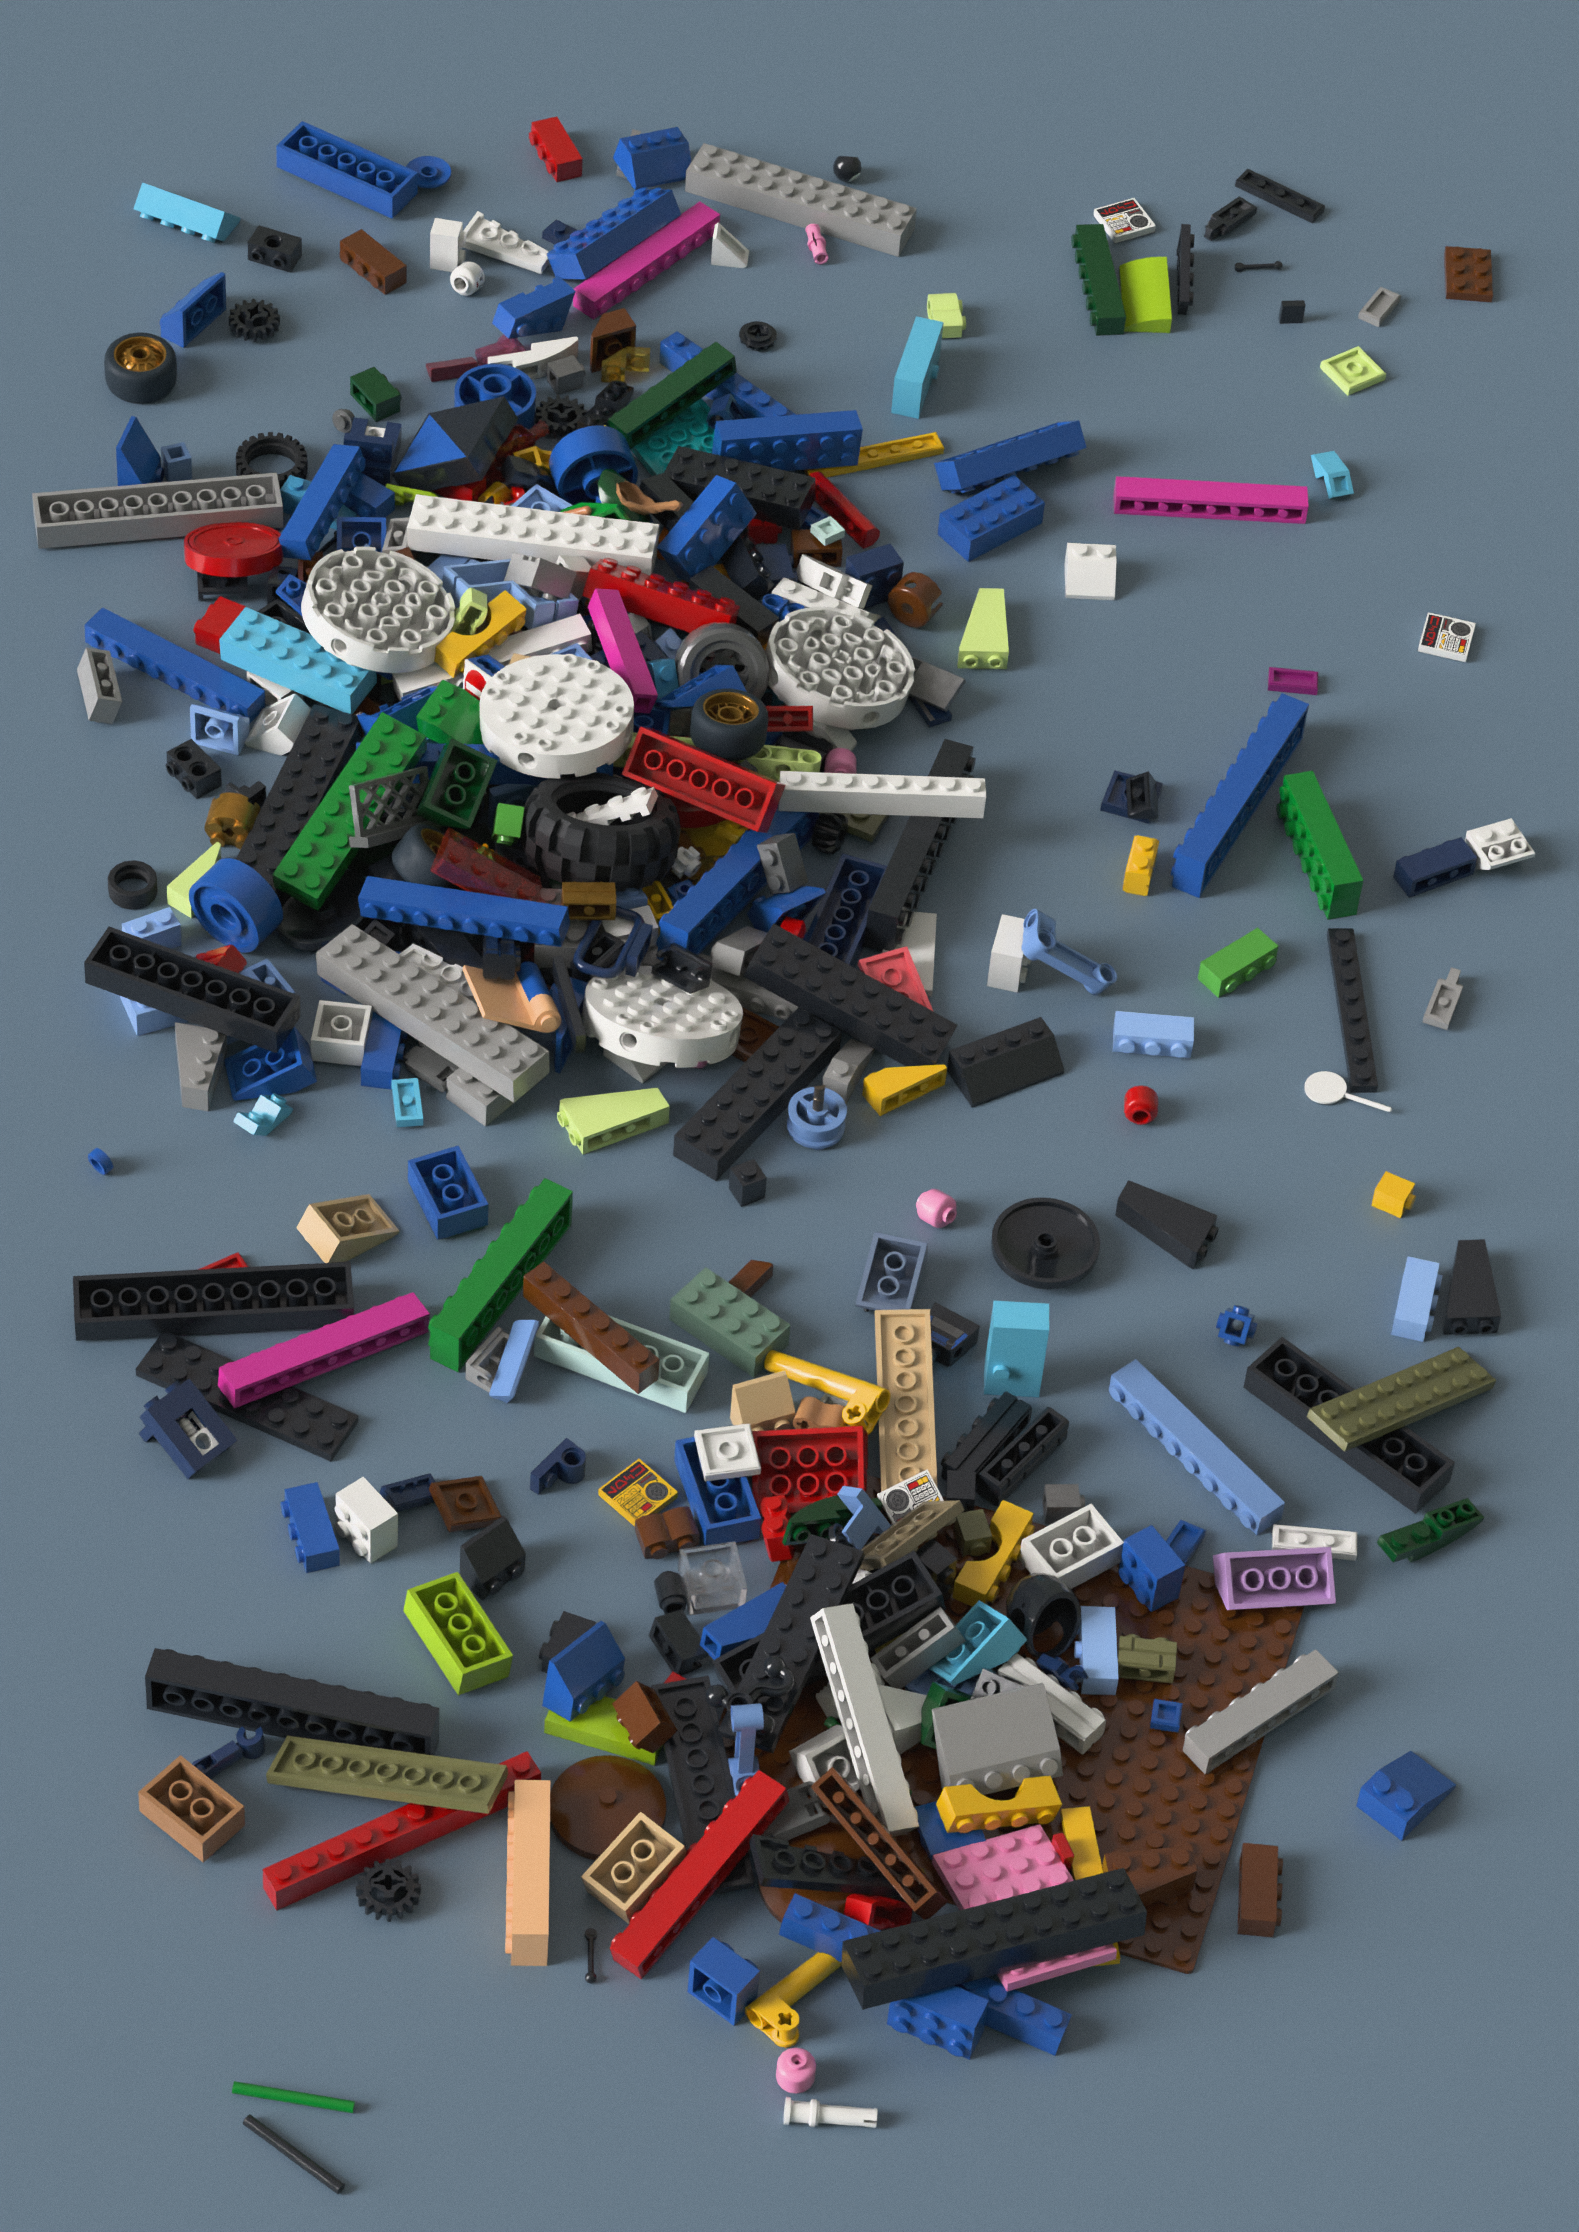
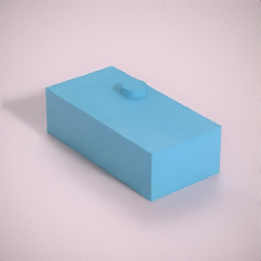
(917, 367)
(1016, 1348)

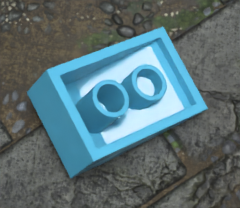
(988, 1643)

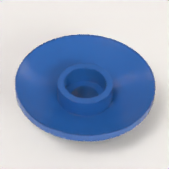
(431, 171)

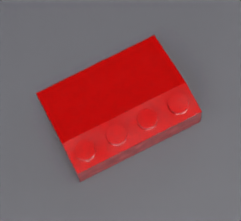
(809, 1463)

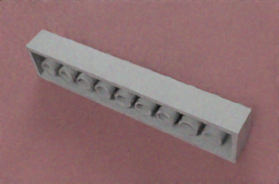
(800, 199)
(154, 509)
(432, 1013)

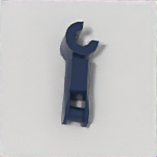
(232, 1752)

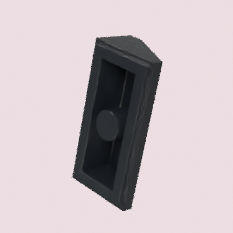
(1142, 797)

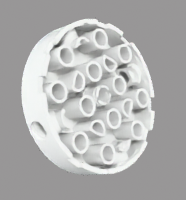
(377, 609)
(839, 667)
(556, 715)
(662, 1018)

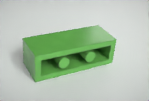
(507, 824)
(1238, 962)

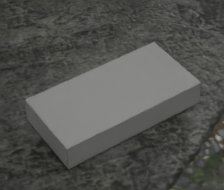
(1379, 306)

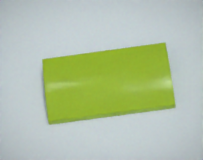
(1146, 295)
(599, 1730)

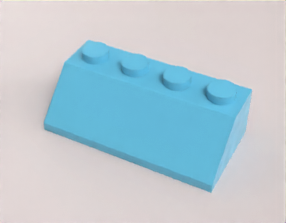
(185, 212)

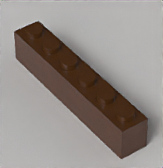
(591, 1327)
(879, 1844)

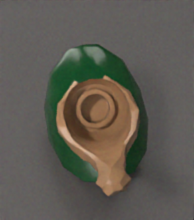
(636, 505)

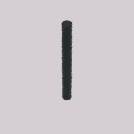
(293, 2154)

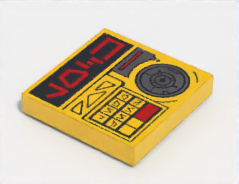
(637, 1492)

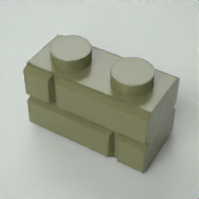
(1146, 1658)

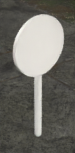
(1330, 1088)

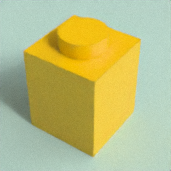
(1394, 1195)

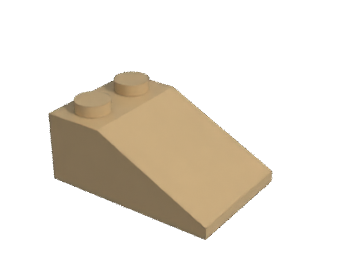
(345, 1227)

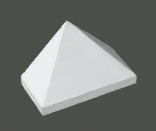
(727, 249)

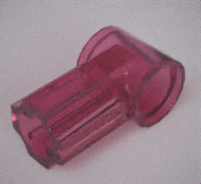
(501, 347)

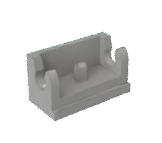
(485, 1361)

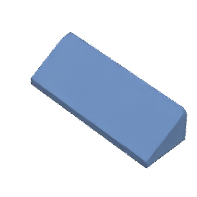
(513, 1360)

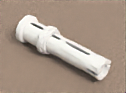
(815, 2113)

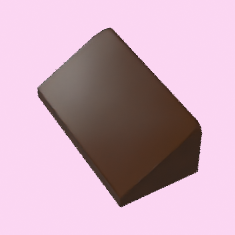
(752, 1276)

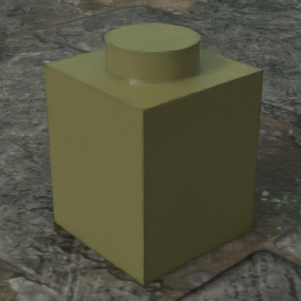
(973, 1533)

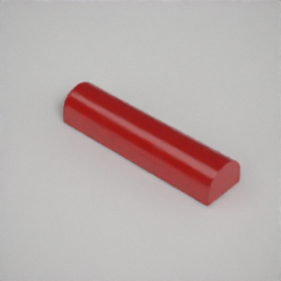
(844, 512)
(790, 718)

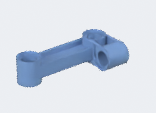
(1041, 944)
(745, 1722)

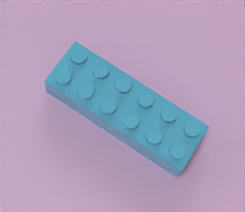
(294, 661)

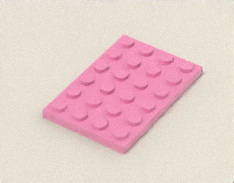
(1008, 1868)

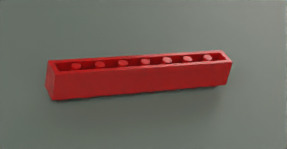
(698, 1874)

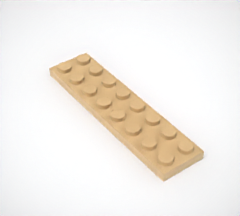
(906, 1370)

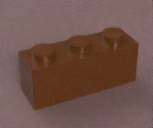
(373, 262)
(1259, 1890)

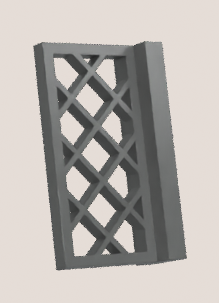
(391, 830)

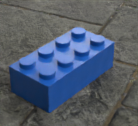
(991, 518)
(707, 528)
(722, 1507)

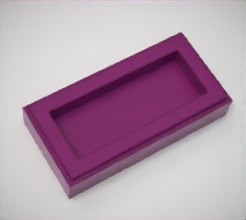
(1292, 681)

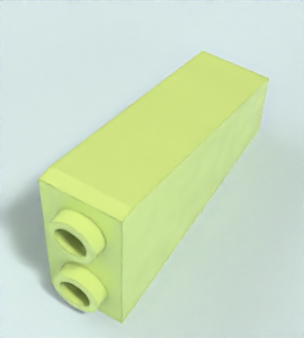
(986, 634)
(611, 1117)

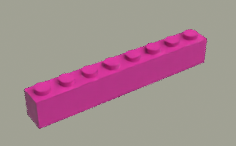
(645, 260)
(1210, 500)
(323, 1350)

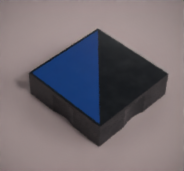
(455, 445)

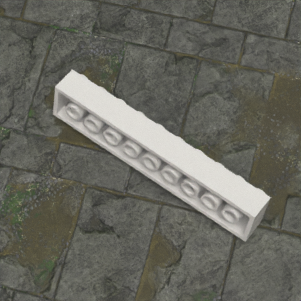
(501, 530)

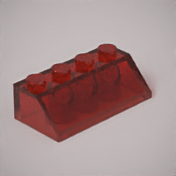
(483, 870)

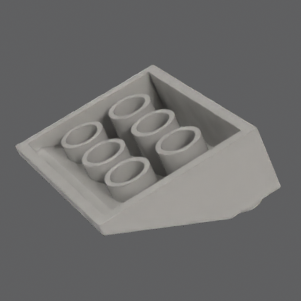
(997, 1740)

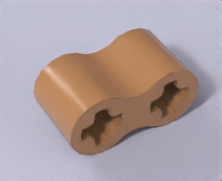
(816, 1414)

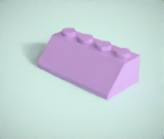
(1275, 1578)

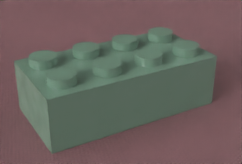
(729, 1321)

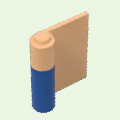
(516, 1002)

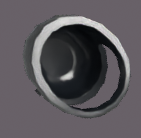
(1040, 1602)

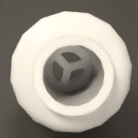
(467, 278)

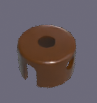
(914, 604)

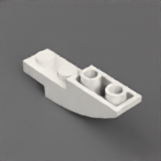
(536, 361)
(832, 581)

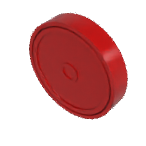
(233, 549)

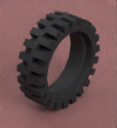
(272, 445)

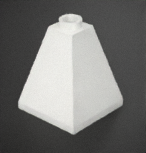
(904, 1715)

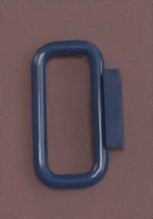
(631, 954)

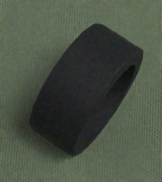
(131, 870)

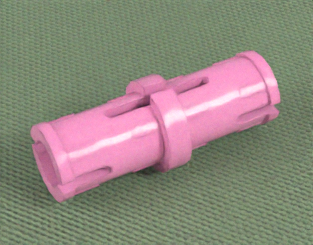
(818, 249)

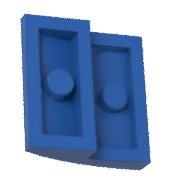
(934, 1835)

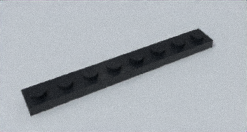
(1352, 1010)

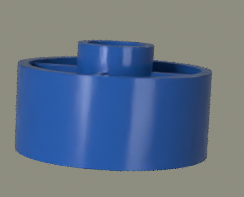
(496, 381)
(582, 457)
(236, 905)

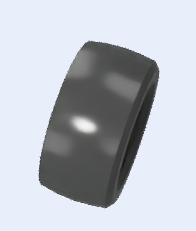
(716, 638)

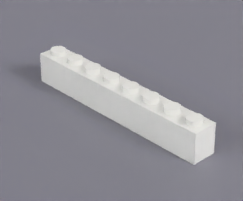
(531, 643)
(883, 794)
(864, 1718)

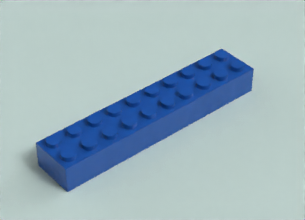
(1239, 795)
(728, 886)

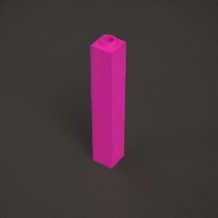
(622, 647)

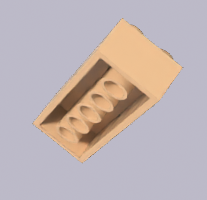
(528, 1873)

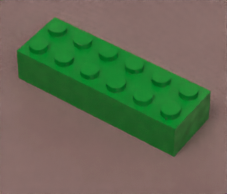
(1319, 845)

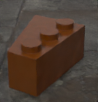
(1156, 1872)

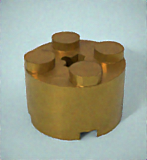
(230, 819)

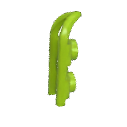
(405, 494)

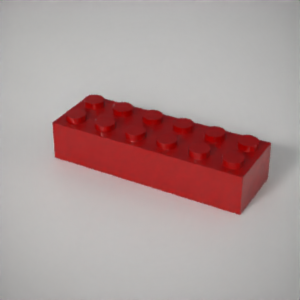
(659, 599)
(703, 779)

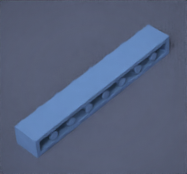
(1196, 1447)

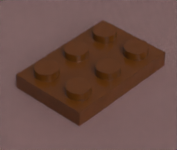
(1468, 274)

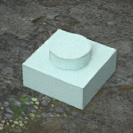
(827, 531)

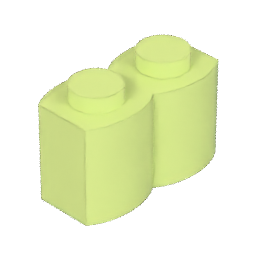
(947, 309)
(471, 612)

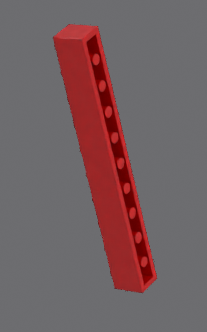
(377, 1841)

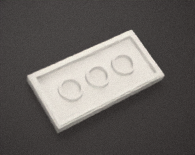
(921, 945)

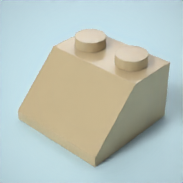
(763, 1403)

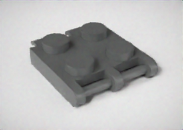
(429, 1066)
(798, 1814)

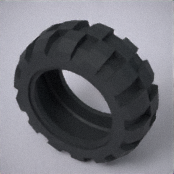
(579, 851)

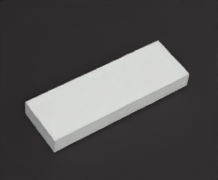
(1342, 1543)

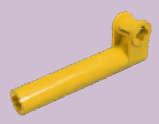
(864, 1399)
(773, 2009)

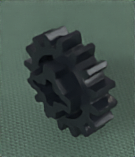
(254, 320)
(560, 415)
(388, 1890)

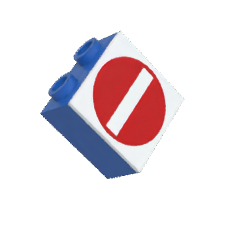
(478, 672)

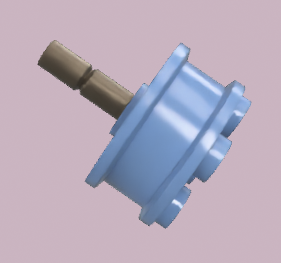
(816, 1117)

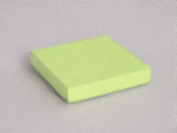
(1353, 370)

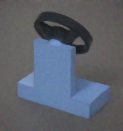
(864, 1522)

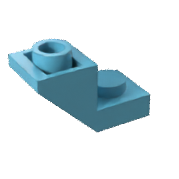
(1334, 472)
(265, 1116)

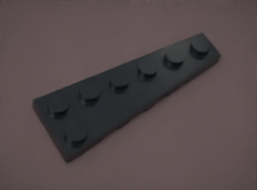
(808, 1869)

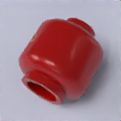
(1141, 1104)

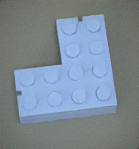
(489, 579)

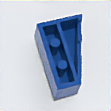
(536, 312)
(403, 711)

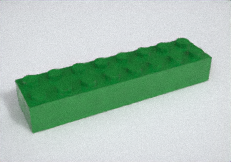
(323, 846)
(500, 1274)

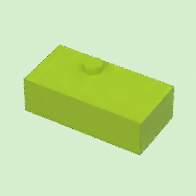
(458, 1633)

